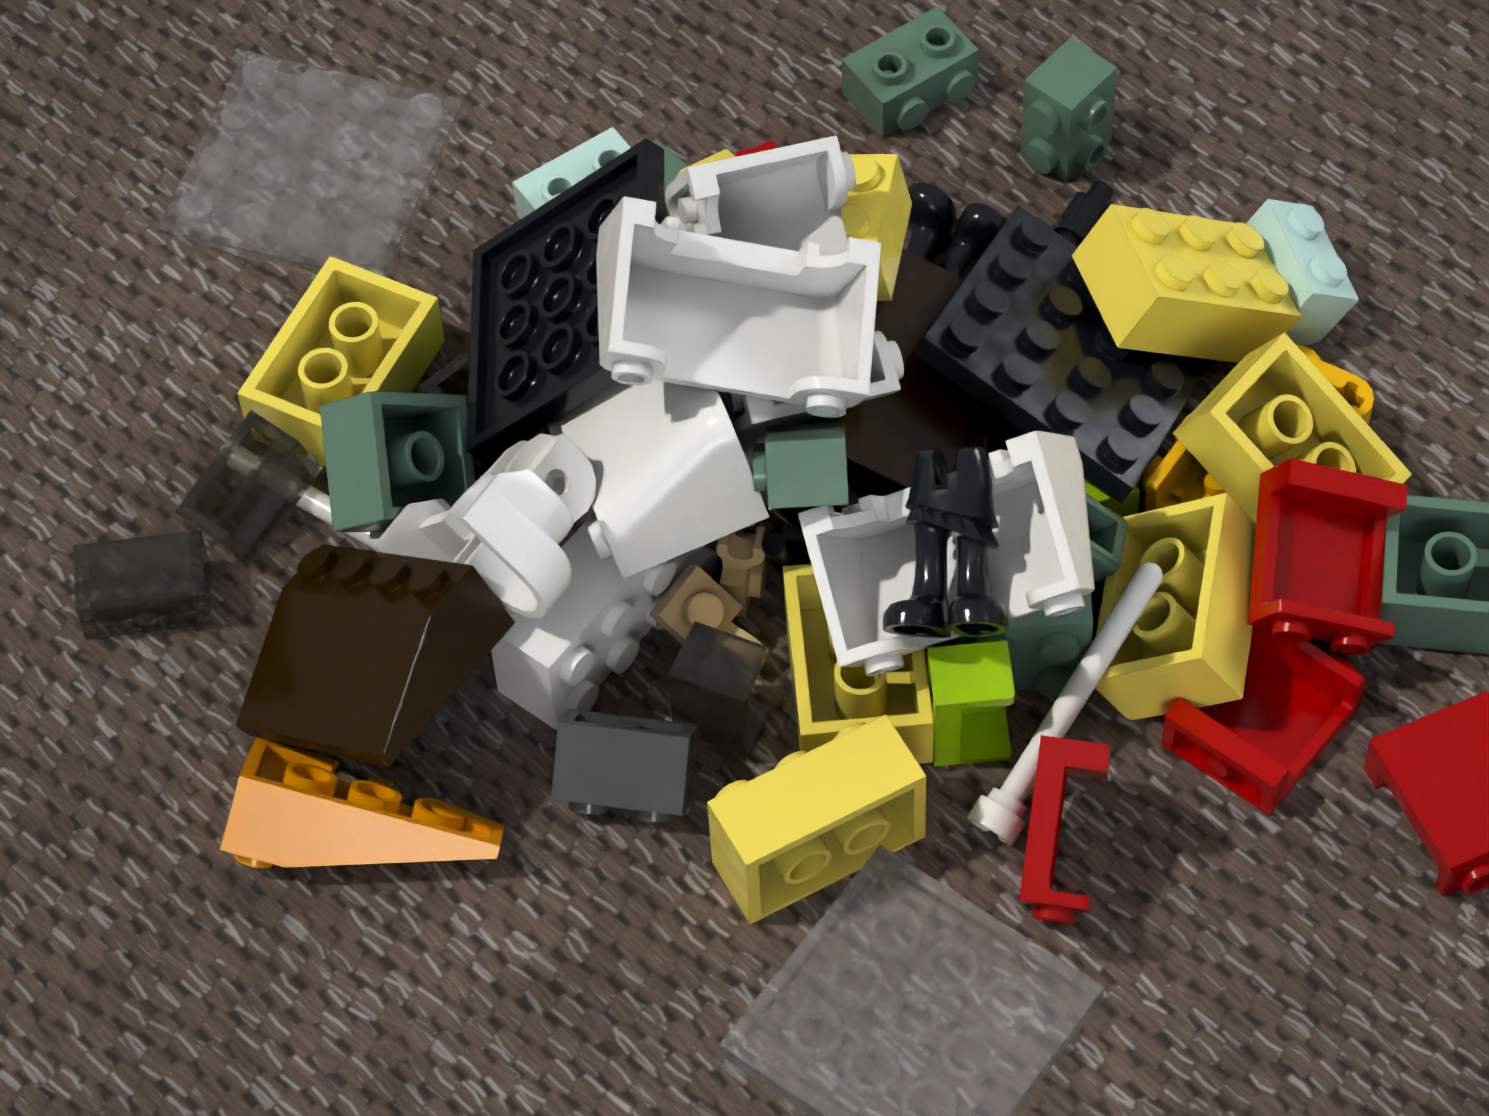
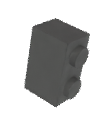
(624, 764)

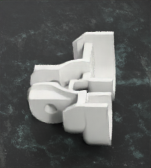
(507, 523)

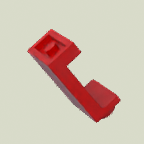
(1322, 555)
(1270, 738)
(1055, 761)
(1442, 785)

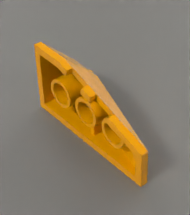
(302, 815)

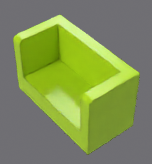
(969, 702)

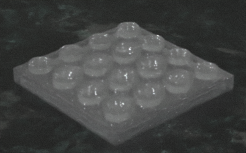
(311, 167)
(910, 1006)

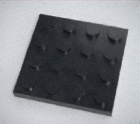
(539, 306)
(1043, 360)

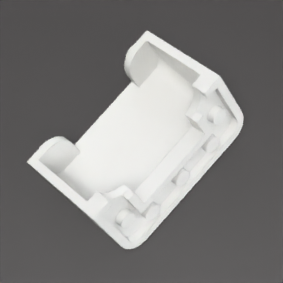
(783, 203)
(735, 312)
(662, 471)
(869, 551)

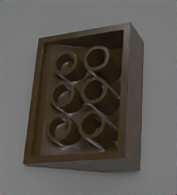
(929, 408)
(368, 651)

